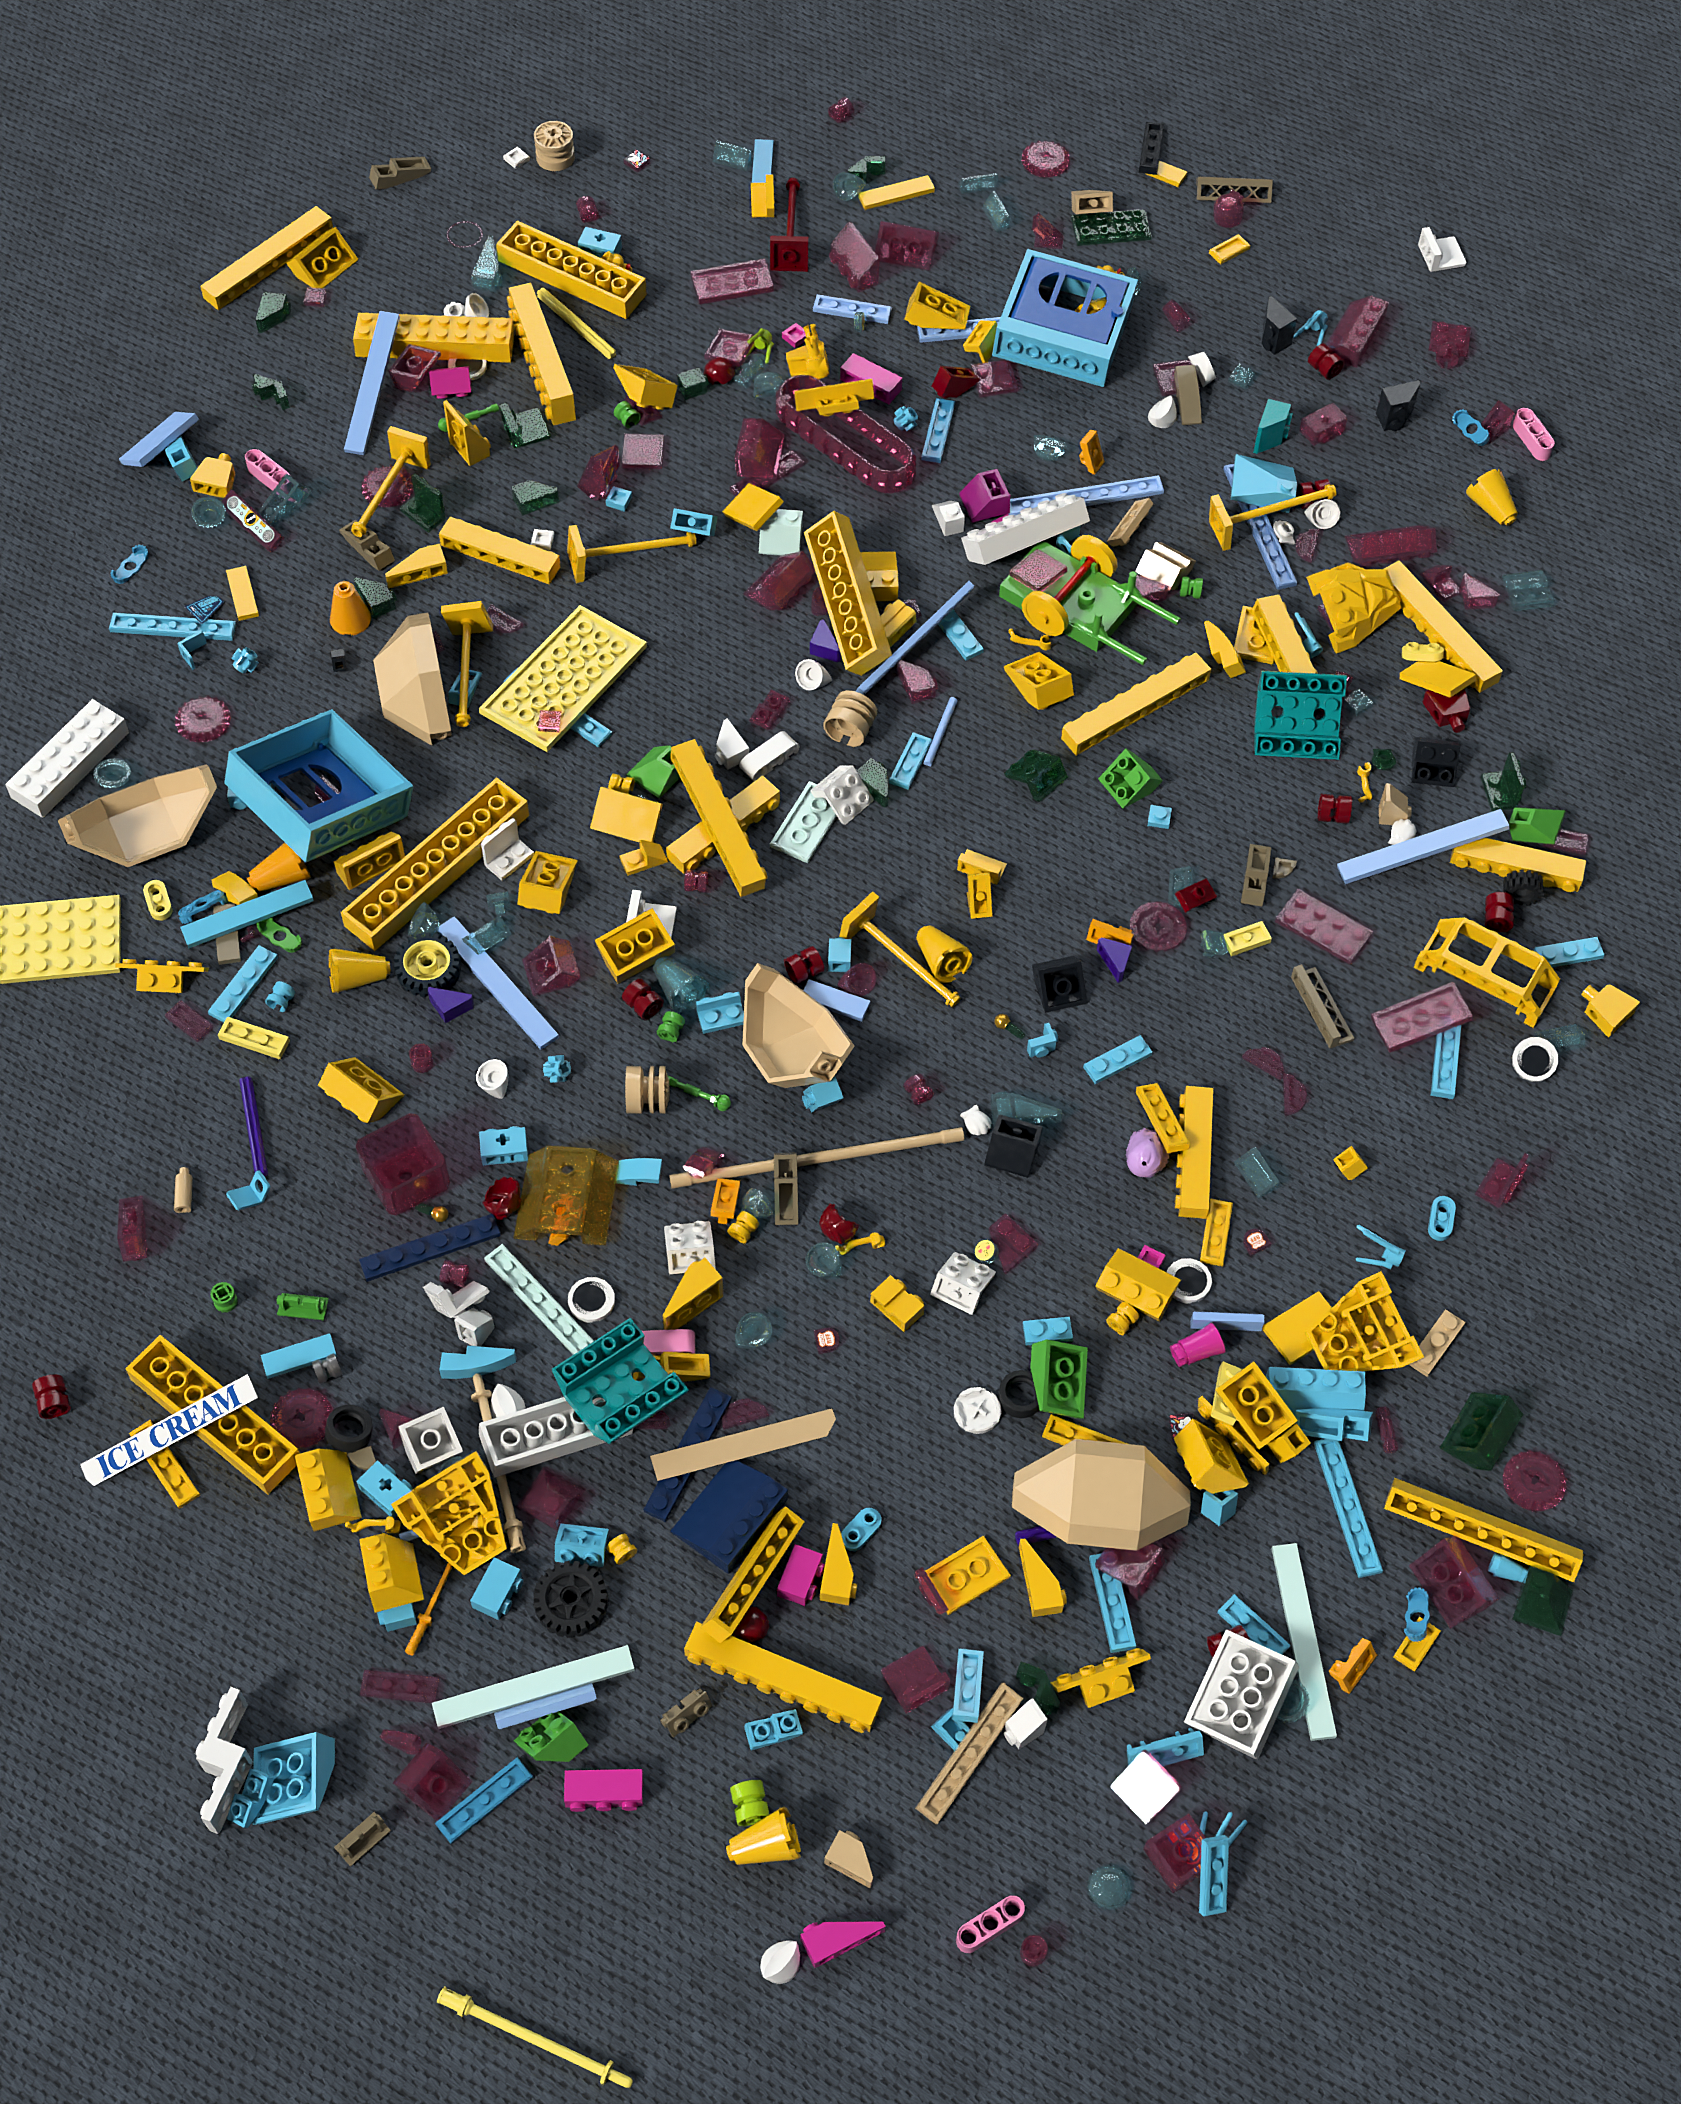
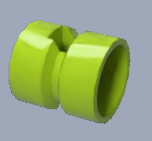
(748, 1798)

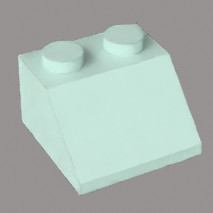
(781, 533)

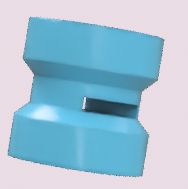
(281, 995)

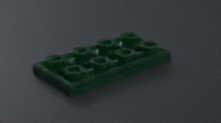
(1111, 227)

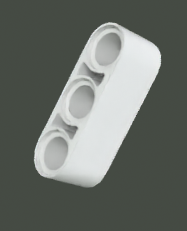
(768, 755)

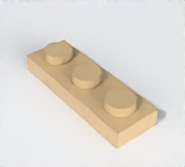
(1130, 522)
(1438, 1341)

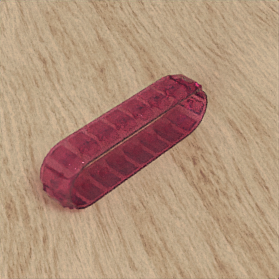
(876, 478)

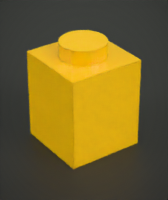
(1289, 1443)

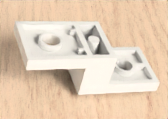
(223, 1759)

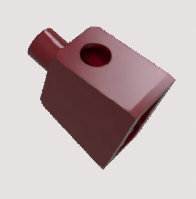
(1448, 710)

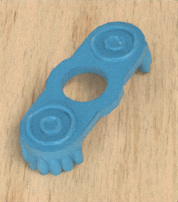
(1464, 420)
(139, 556)
(191, 909)
(1417, 1602)

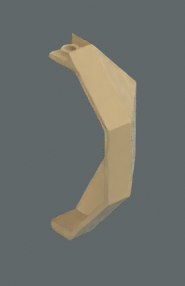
(412, 681)
(142, 817)
(790, 1032)
(1102, 1495)

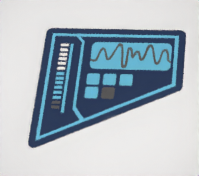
(204, 607)

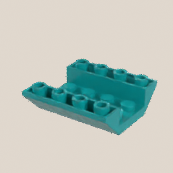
(1296, 730)
(606, 1372)

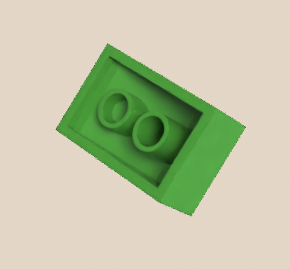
(1059, 1377)

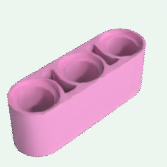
(1533, 434)
(264, 468)
(670, 1341)
(996, 1913)

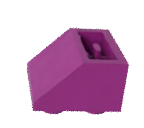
(986, 496)

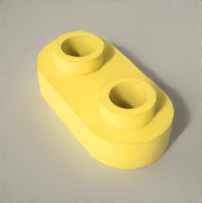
(1420, 652)
(157, 901)

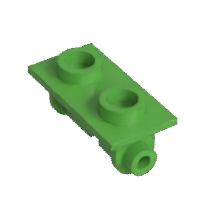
(302, 1306)

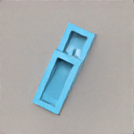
(476, 1360)
(1335, 1423)

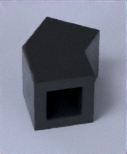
(338, 660)

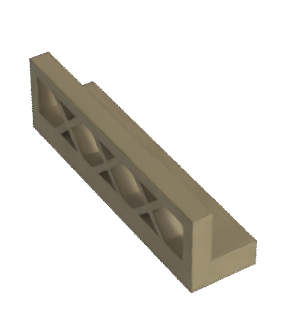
(1234, 182)
(1318, 1009)

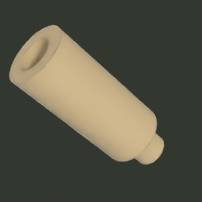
(183, 1191)

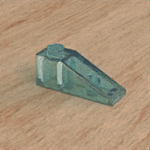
(487, 271)
(284, 500)
(1023, 1109)

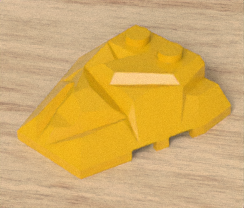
(1355, 602)
(1364, 1331)
(456, 1514)

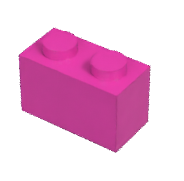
(450, 381)
(800, 1575)

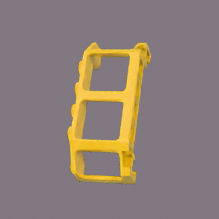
(1482, 975)

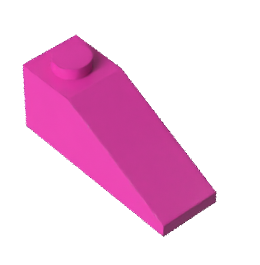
(833, 1939)

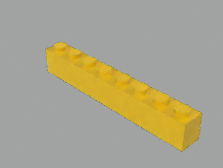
(265, 258)
(1442, 628)
(1135, 703)
(718, 818)
(1484, 1529)
(785, 1678)

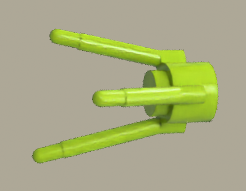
(762, 340)

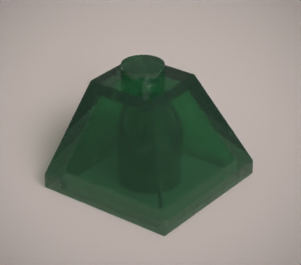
(1542, 1601)

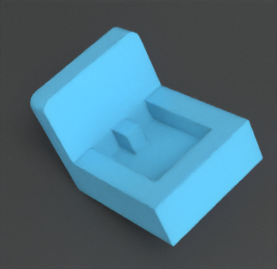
(1043, 1045)

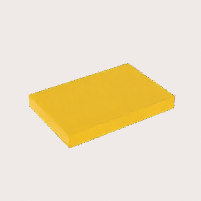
(753, 507)
(1249, 639)
(1438, 677)
(626, 815)
(1289, 1328)
(967, 1574)

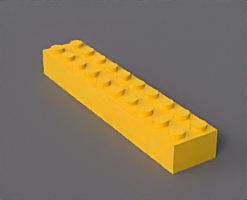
(432, 865)

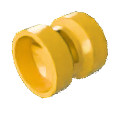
(621, 784)
(743, 1227)
(1122, 1318)

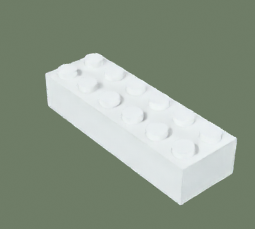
(1025, 528)
(67, 758)
(535, 1436)

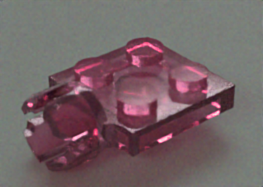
(1449, 342)

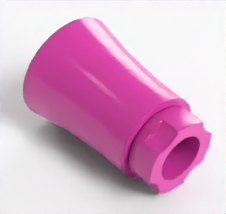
(1198, 1346)

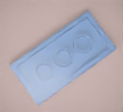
(159, 439)

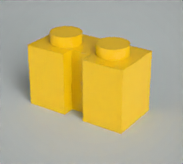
(897, 1304)

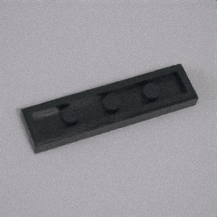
(1151, 148)

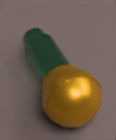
(1002, 1021)
(439, 1213)

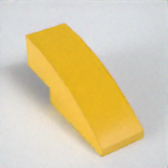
(1223, 651)
(686, 1366)

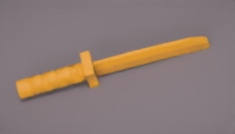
(425, 1619)

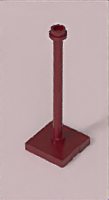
(789, 251)

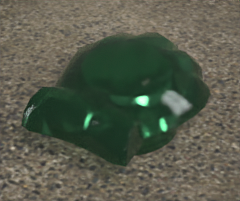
(1383, 759)

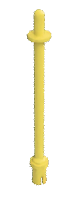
(464, 2006)

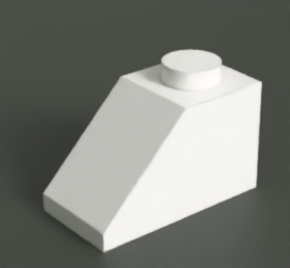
(949, 517)
(730, 746)
(474, 1326)
(1025, 1725)

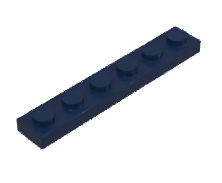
(429, 1247)
(700, 1430)

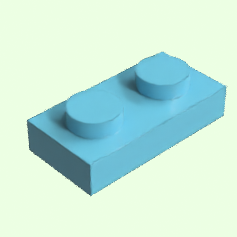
(1052, 1329)

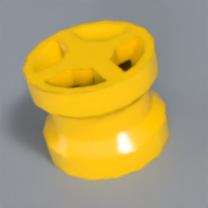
(621, 1549)

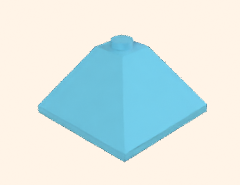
(1262, 482)
(300, 1775)

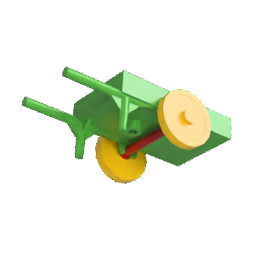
(1084, 599)

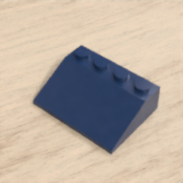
(730, 1514)

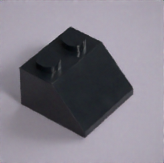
(1277, 327)
(1396, 405)
(1060, 983)

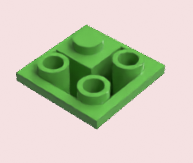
(655, 771)
(1129, 779)
(1535, 824)
(552, 1739)

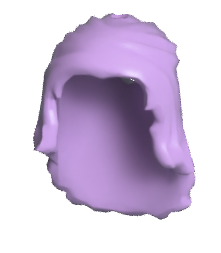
(1146, 1147)

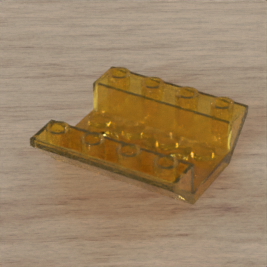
(583, 1192)

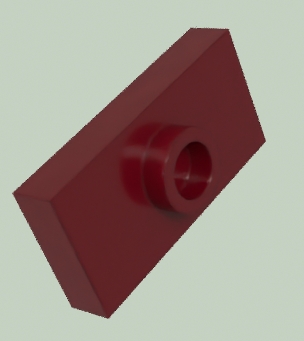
(1195, 895)

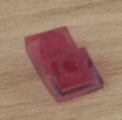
(769, 710)
(702, 1162)

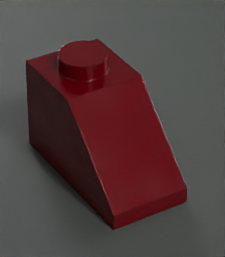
(954, 381)

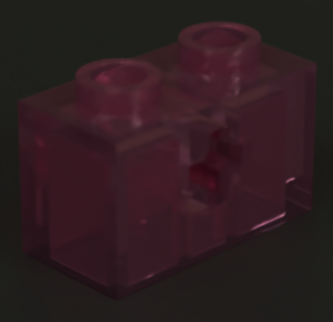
(1323, 424)

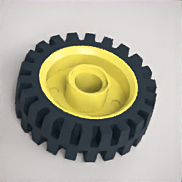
(427, 950)

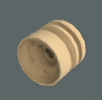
(554, 145)
(850, 716)
(646, 1089)

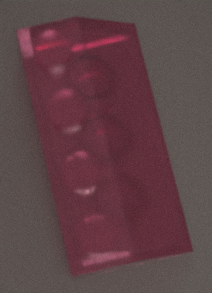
(1357, 328)
(1392, 544)

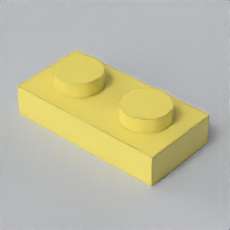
(1247, 938)

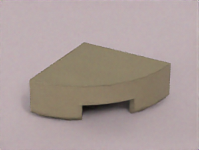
(1283, 867)
(362, 1458)

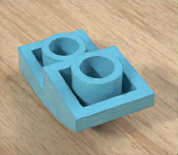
(639, 1170)
(773, 1730)
(249, 1803)

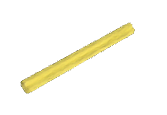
(576, 323)

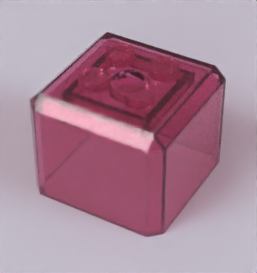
(401, 1149)

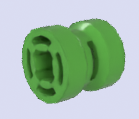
(625, 412)
(1191, 587)
(671, 1025)
(225, 1302)

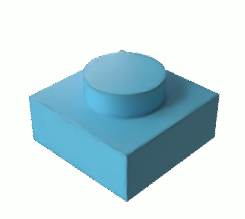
(618, 498)
(1159, 816)

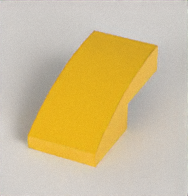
(235, 888)

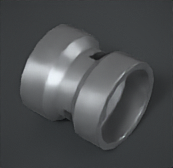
(332, 1366)

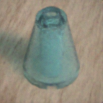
(680, 984)

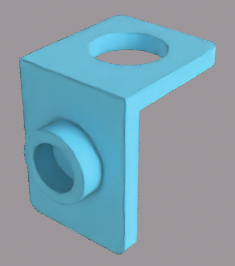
(1065, 537)
(189, 644)
(249, 1195)

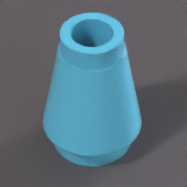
(1506, 1568)

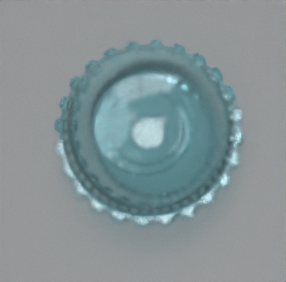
(208, 511)
(109, 773)
(1295, 1703)
(1108, 1887)

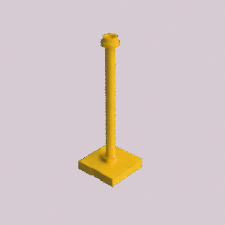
(405, 448)
(1223, 524)
(577, 553)
(464, 620)
(860, 918)

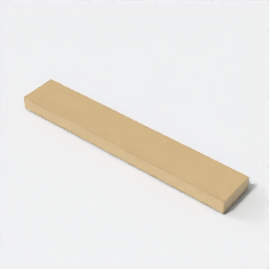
(969, 1753)

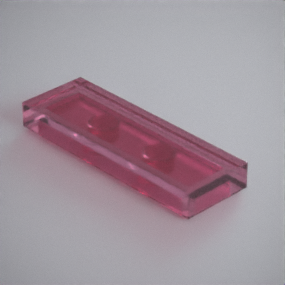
(399, 1686)

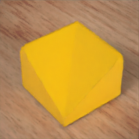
(1350, 1163)

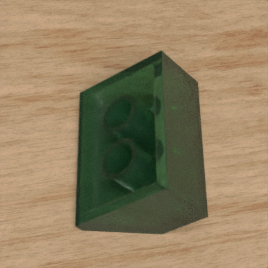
(1482, 1430)

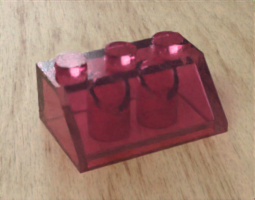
(906, 245)
(855, 258)
(758, 449)
(781, 581)
(1453, 1581)

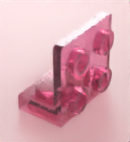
(1501, 1181)
(1132, 1567)
(915, 1679)

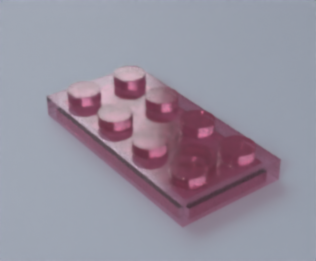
(732, 281)
(1323, 926)
(1421, 1017)

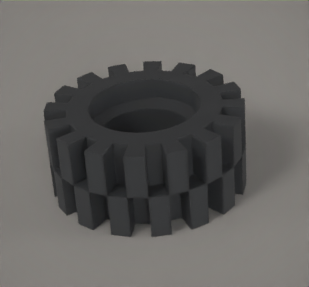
(1524, 887)

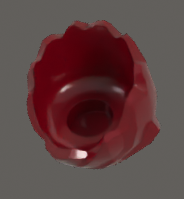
(503, 1197)
(836, 1227)

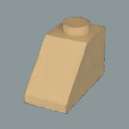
(1092, 201)
(1393, 806)
(849, 1858)

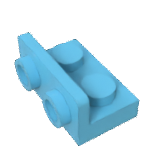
(720, 1012)
(581, 1544)

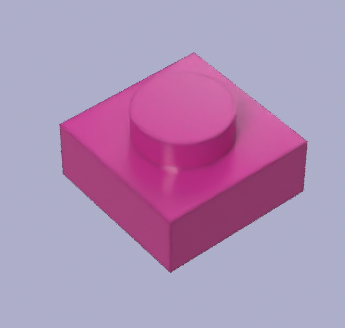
(794, 335)
(1152, 1256)

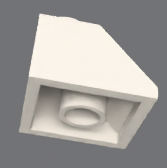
(429, 1440)

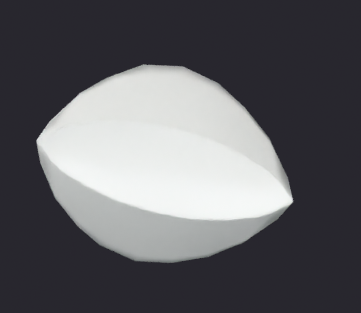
(476, 306)
(1203, 368)
(1163, 413)
(1323, 513)
(811, 675)
(493, 1078)
(505, 1401)
(781, 1962)

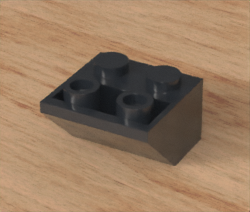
(1435, 761)
(1013, 1145)

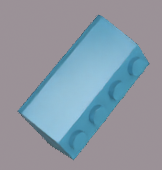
(1318, 1388)

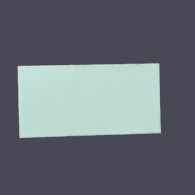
(804, 826)

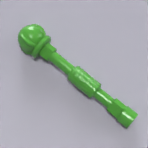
(470, 416)
(720, 1101)

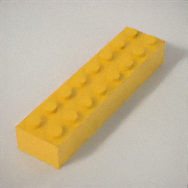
(571, 269)
(450, 335)
(541, 354)
(847, 593)
(238, 1436)

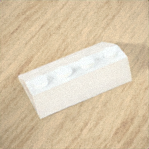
(1242, 1694)

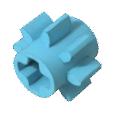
(905, 418)
(245, 660)
(556, 1068)

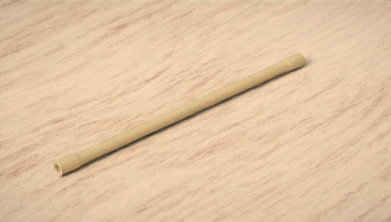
(944, 1137)

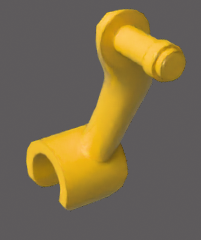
(1040, 643)
(1364, 777)
(874, 1238)
(390, 1524)

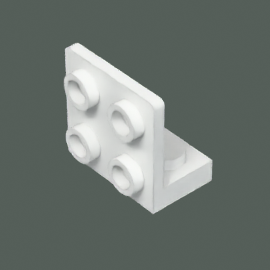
(1440, 253)
(844, 793)
(504, 851)
(664, 912)
(688, 1244)
(962, 1282)
(455, 1304)

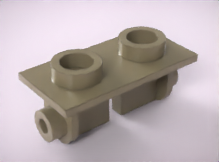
(695, 1706)
(362, 1839)

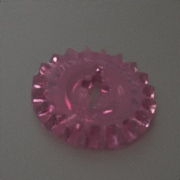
(1053, 165)
(397, 493)
(207, 729)
(1169, 918)
(305, 1401)
(1541, 1495)

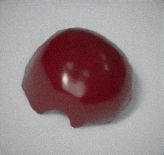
(719, 370)
(752, 1626)

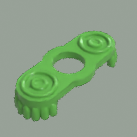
(269, 928)

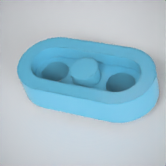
(1441, 1219)
(861, 1528)

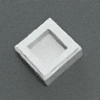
(516, 157)
(542, 539)

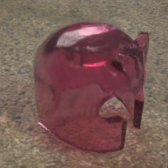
(1228, 209)

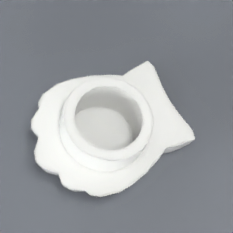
(454, 309)
(1284, 532)
(1402, 831)
(976, 1121)

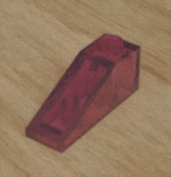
(132, 1229)

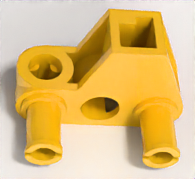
(810, 358)

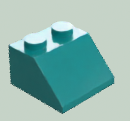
(1273, 425)

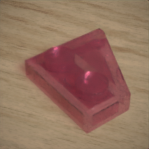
(1012, 1242)

